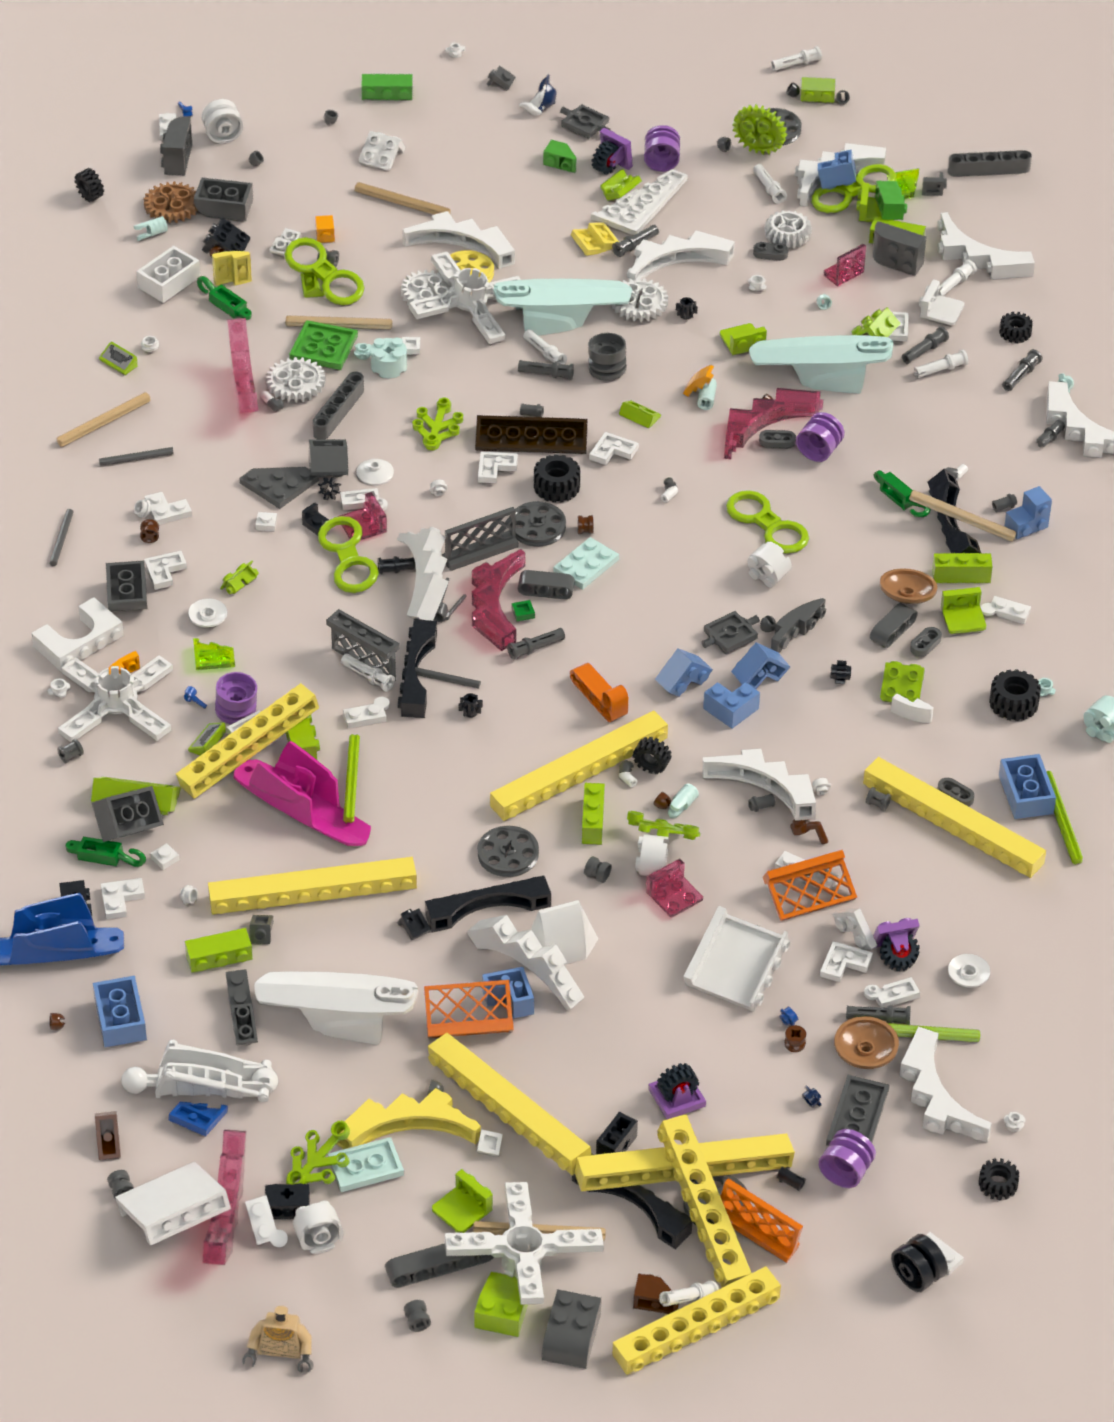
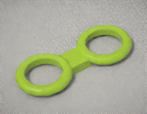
(850, 190)
(324, 270)
(767, 520)
(348, 554)

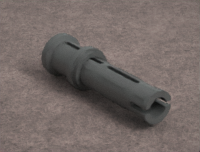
(630, 242)
(931, 342)
(1025, 366)
(555, 369)
(528, 645)
(889, 1014)

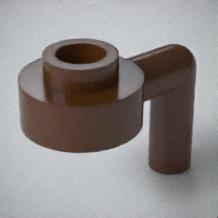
(803, 826)

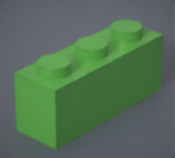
(387, 86)
(890, 200)

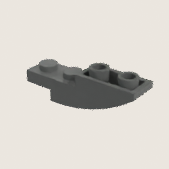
(797, 621)
(241, 1007)

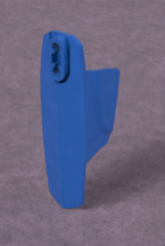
(57, 932)

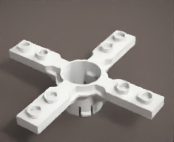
(476, 303)
(127, 703)
(518, 1239)

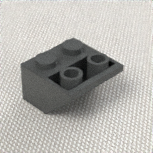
(328, 457)

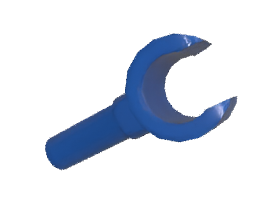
(187, 110)
(189, 696)

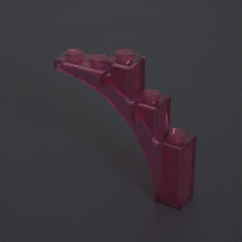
(241, 366)
(489, 583)

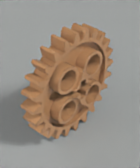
(162, 202)

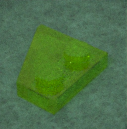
(907, 181)
(212, 655)

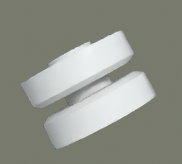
(222, 121)

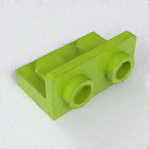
(619, 185)

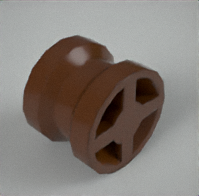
(585, 524)
(149, 531)
(795, 1038)

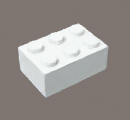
(168, 274)

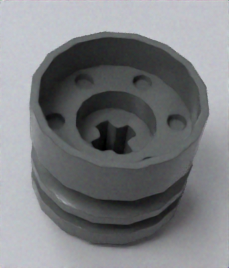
(607, 356)

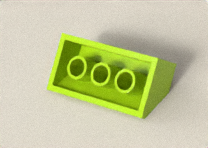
(165, 794)

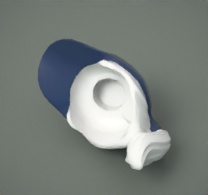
(543, 99)

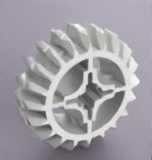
(788, 229)

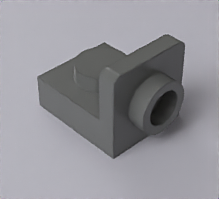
(934, 185)
(261, 929)

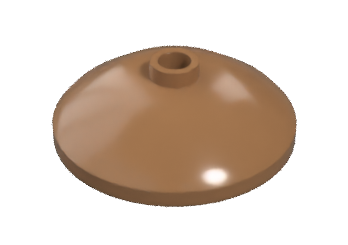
(908, 586)
(866, 1042)

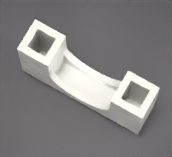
(60, 650)

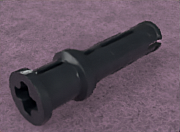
(395, 564)

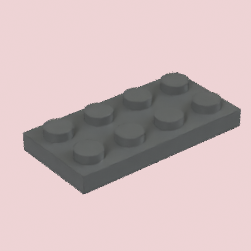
(859, 1107)

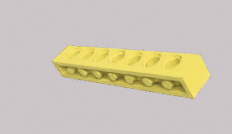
(247, 740)
(681, 1129)
(712, 1313)

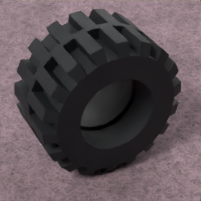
(557, 478)
(1015, 695)

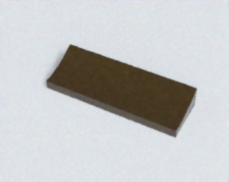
(531, 434)

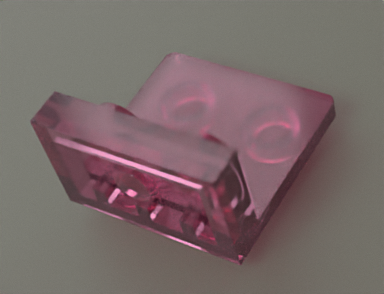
(848, 266)
(371, 518)
(672, 889)

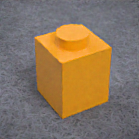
(325, 229)

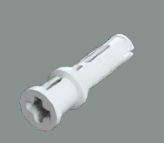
(804, 57)
(772, 187)
(959, 275)
(549, 352)
(948, 362)
(374, 675)
(693, 1293)

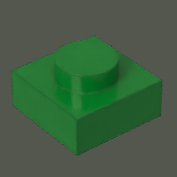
(523, 610)

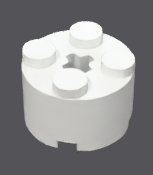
(768, 564)
(653, 854)
(317, 1227)

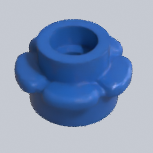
(788, 1016)

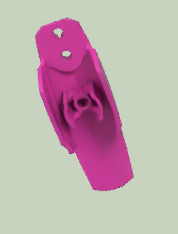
(304, 792)

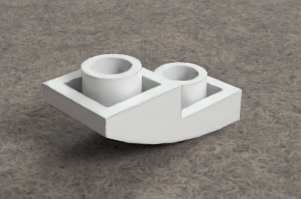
(280, 244)
(915, 711)

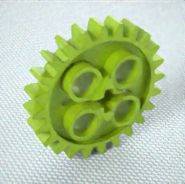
(759, 129)

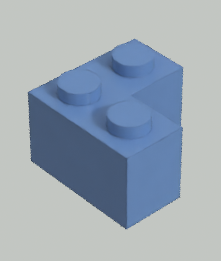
(838, 171)
(1032, 515)
(759, 664)
(681, 670)
(731, 706)
(521, 995)

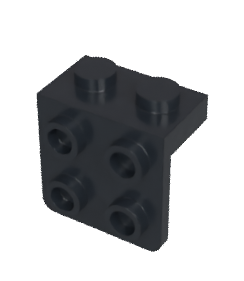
(226, 236)

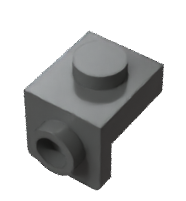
(501, 77)

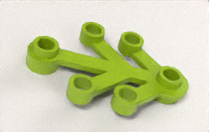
(433, 440)
(664, 828)
(317, 1158)

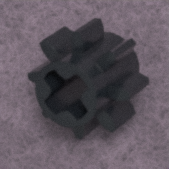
(686, 308)
(326, 492)
(840, 672)
(470, 705)

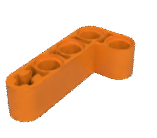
(609, 701)

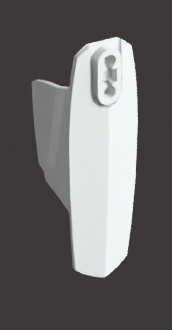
(340, 1003)

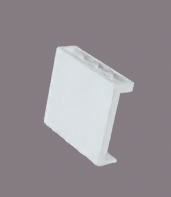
(736, 960)
(174, 1202)

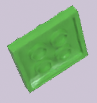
(324, 344)

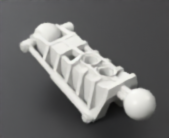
(201, 1072)

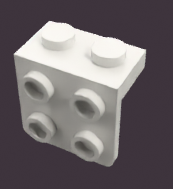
(381, 150)
(939, 307)

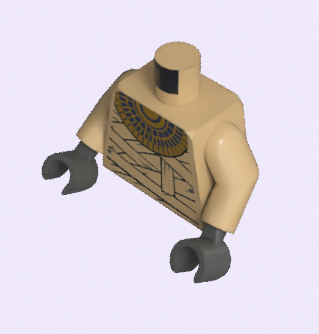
(281, 1336)

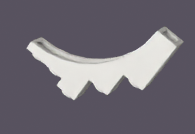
(808, 170)
(466, 234)
(676, 250)
(998, 262)
(1077, 426)
(429, 567)
(772, 776)
(546, 961)
(929, 1092)

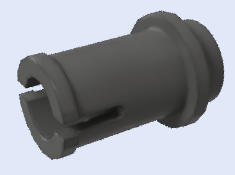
(532, 410)
(1005, 502)
(761, 802)

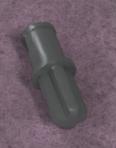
(1050, 433)

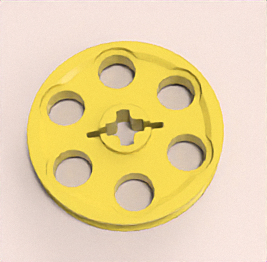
(481, 260)

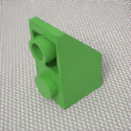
(559, 156)

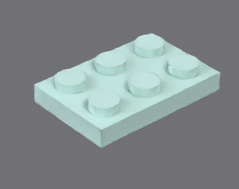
(587, 562)
(368, 1165)

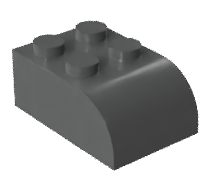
(177, 146)
(224, 198)
(898, 248)
(126, 586)
(127, 813)
(571, 1328)

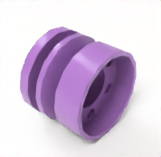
(662, 148)
(820, 437)
(235, 697)
(847, 1158)

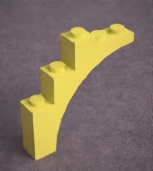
(405, 1113)

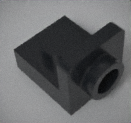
(312, 518)
(414, 923)

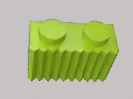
(817, 89)

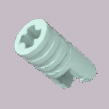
(152, 226)
(707, 395)
(682, 800)

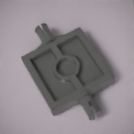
(584, 120)
(730, 632)

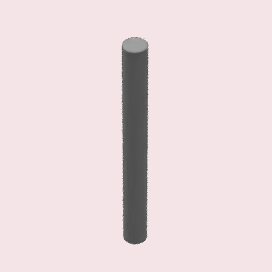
(136, 456)
(61, 537)
(447, 677)

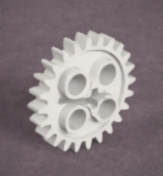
(423, 286)
(652, 301)
(295, 379)

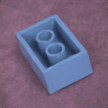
(1027, 786)
(119, 1011)

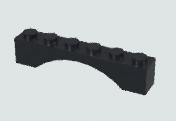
(946, 488)
(414, 695)
(526, 894)
(670, 1224)

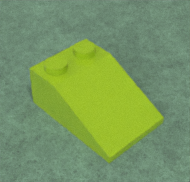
(500, 1306)

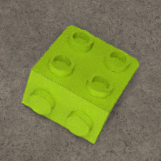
(866, 205)
(881, 324)
(742, 337)
(963, 610)
(902, 680)
(464, 1203)

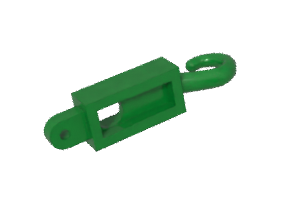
(223, 298)
(898, 492)
(104, 852)

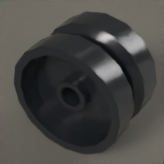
(919, 1262)

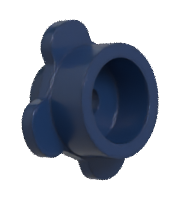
(812, 1097)

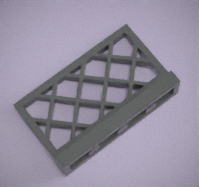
(484, 546)
(367, 638)

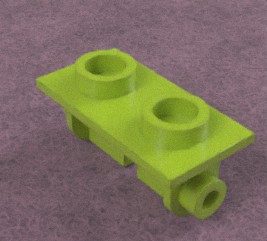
(243, 572)

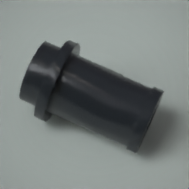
(790, 1178)

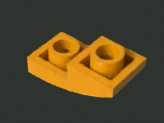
(699, 379)
(129, 662)

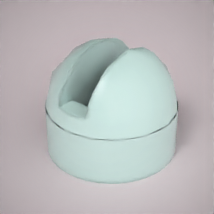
(827, 301)

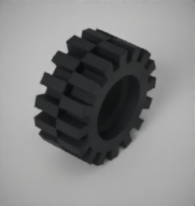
(89, 185)
(1013, 320)
(660, 753)
(999, 1169)

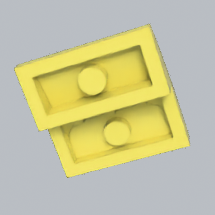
(594, 239)
(231, 267)

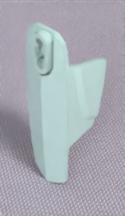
(559, 303)
(825, 361)

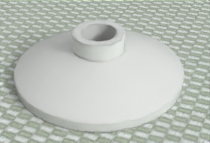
(375, 472)
(207, 613)
(969, 970)

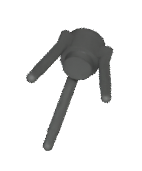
(442, 611)

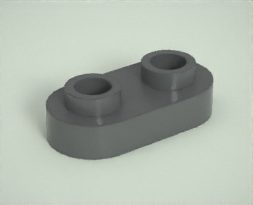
(770, 251)
(777, 439)
(926, 641)
(956, 790)

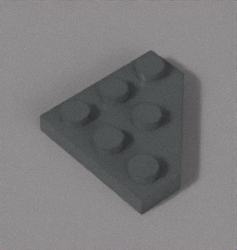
(278, 484)

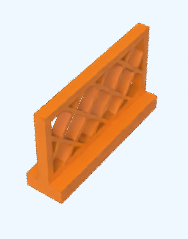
(804, 868)
(469, 1027)
(761, 1230)

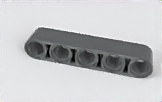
(989, 163)
(338, 405)
(428, 1264)

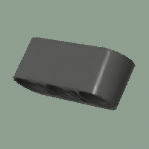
(546, 584)
(893, 625)

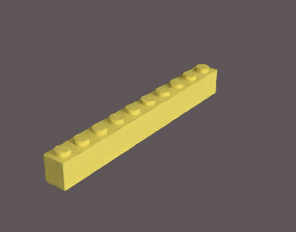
(576, 766)
(955, 817)
(312, 885)
(507, 1102)
(652, 1166)

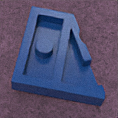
(197, 1116)

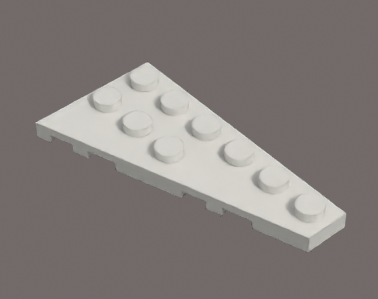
(638, 207)

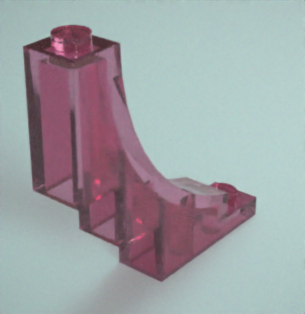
(764, 412)
(220, 1235)

